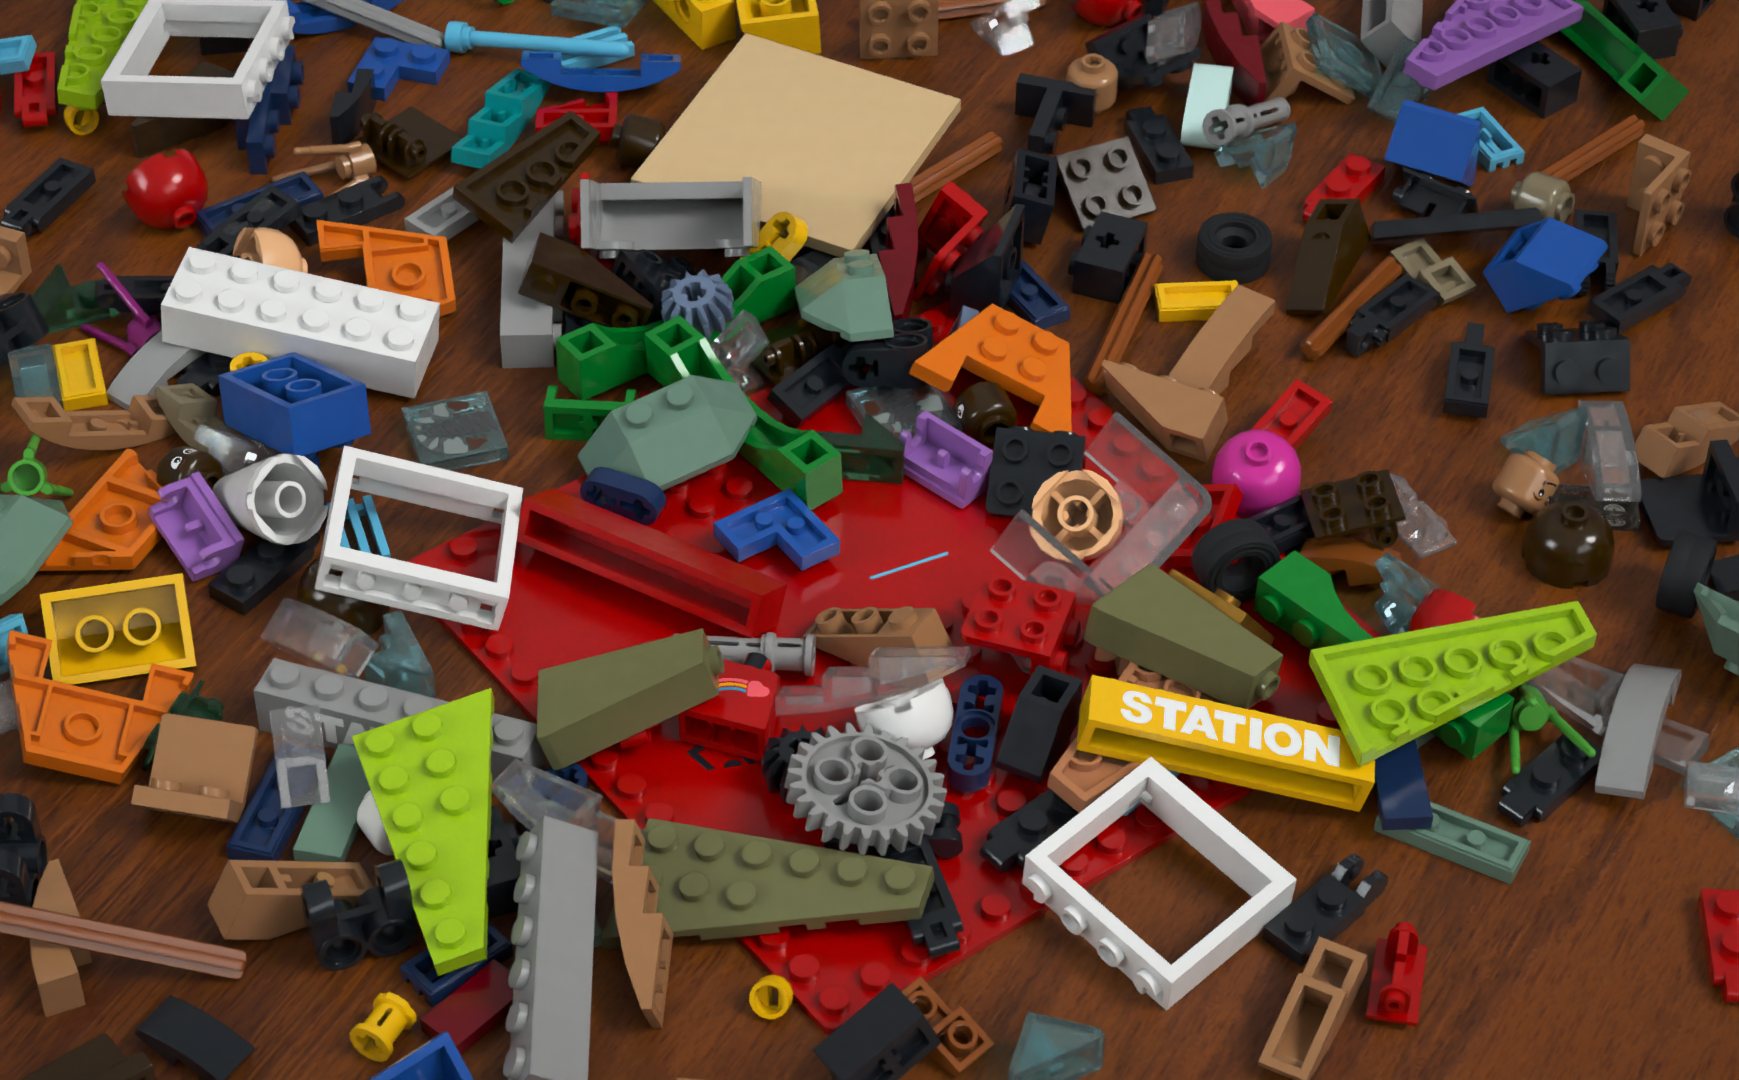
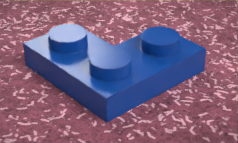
(401, 60)
(781, 522)

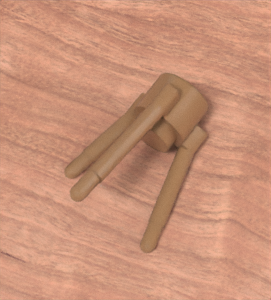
(354, 162)

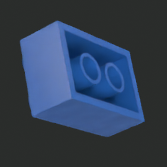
(295, 405)

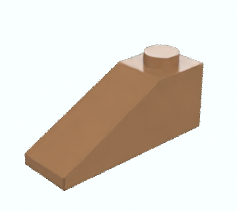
(265, 897)

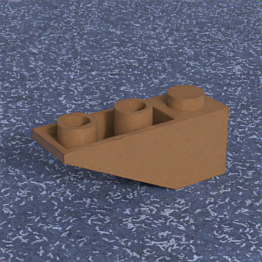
(1174, 413)
(857, 632)

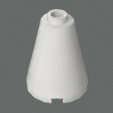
(276, 498)

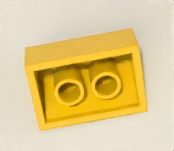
(782, 21)
(118, 629)

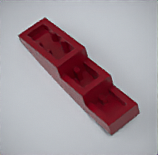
(1232, 49)
(901, 252)

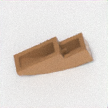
(1685, 438)
(54, 963)
(1314, 1010)

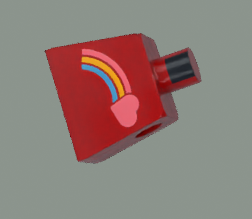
(742, 713)

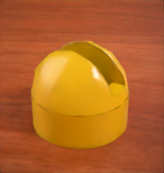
(86, 120)
(762, 995)

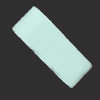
(1208, 91)

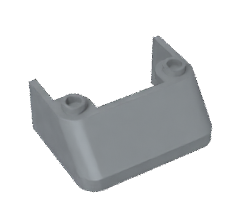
(670, 216)

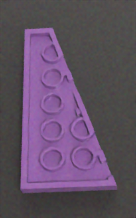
(1482, 33)

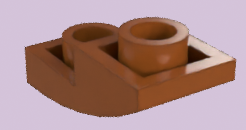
(1349, 555)
(960, 1035)

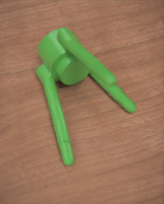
(30, 475)
(1530, 714)

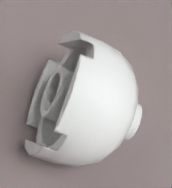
(919, 714)

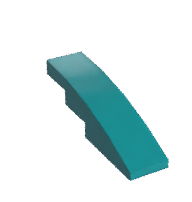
(502, 120)

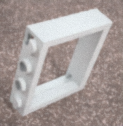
(133, 92)
(410, 584)
(1205, 831)

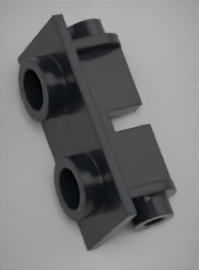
(1423, 191)

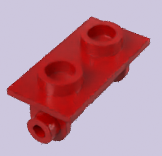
(1397, 977)

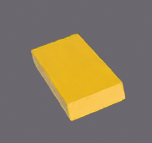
(1190, 299)
(79, 375)

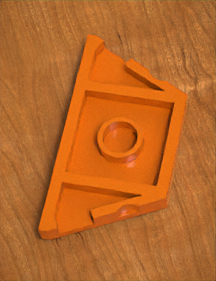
(111, 521)

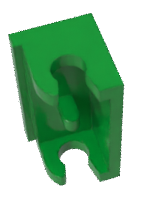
(576, 418)

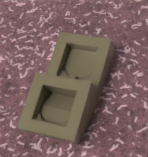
(1426, 266)
(188, 407)

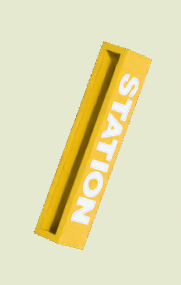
(1222, 743)

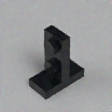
(1052, 105)

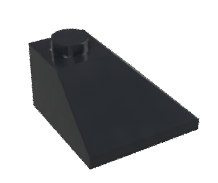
(989, 266)

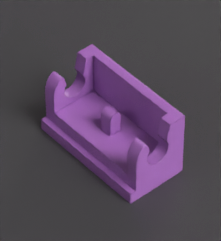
(946, 460)
(196, 527)

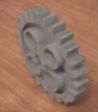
(865, 789)

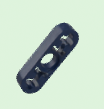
(980, 748)

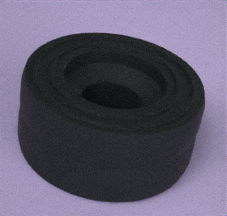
(1234, 247)
(1225, 545)
(1687, 563)

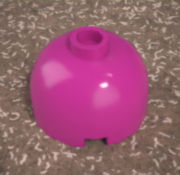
(1262, 468)

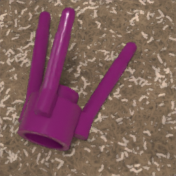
(139, 330)

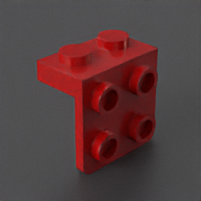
(948, 232)
(1023, 620)

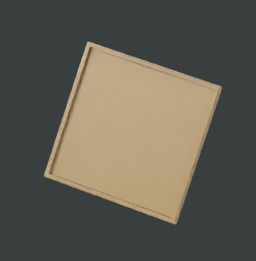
(813, 134)

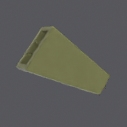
(1183, 638)
(621, 693)

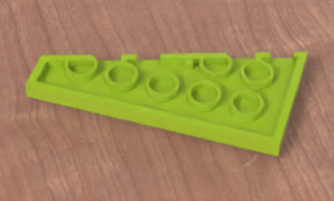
(94, 40)
(1422, 678)
(435, 806)

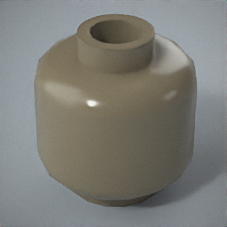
(1546, 193)

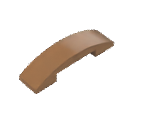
(98, 429)

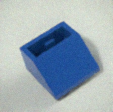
(1542, 264)

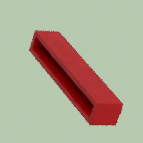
(651, 562)

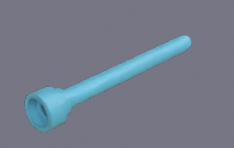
(462, 37)

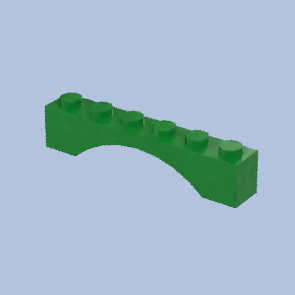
(1626, 62)
(605, 357)
(781, 453)
(1305, 605)

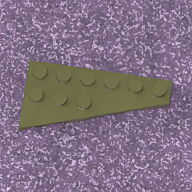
(753, 885)

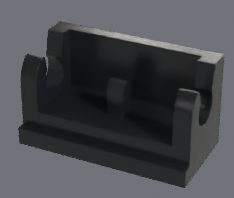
(879, 1040)

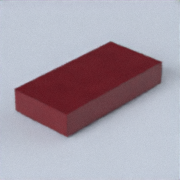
(472, 1007)

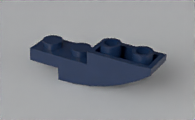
(274, 110)

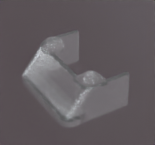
(1159, 510)

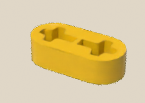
(773, 235)

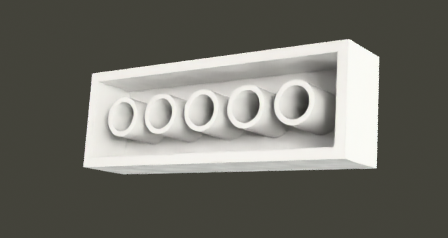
(256, 307)

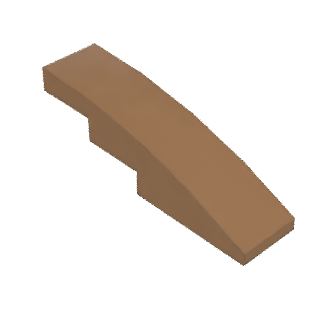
(1223, 340)
(642, 932)

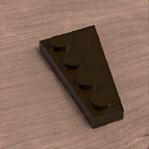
(525, 178)

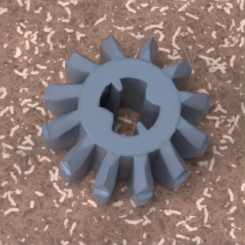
(700, 301)

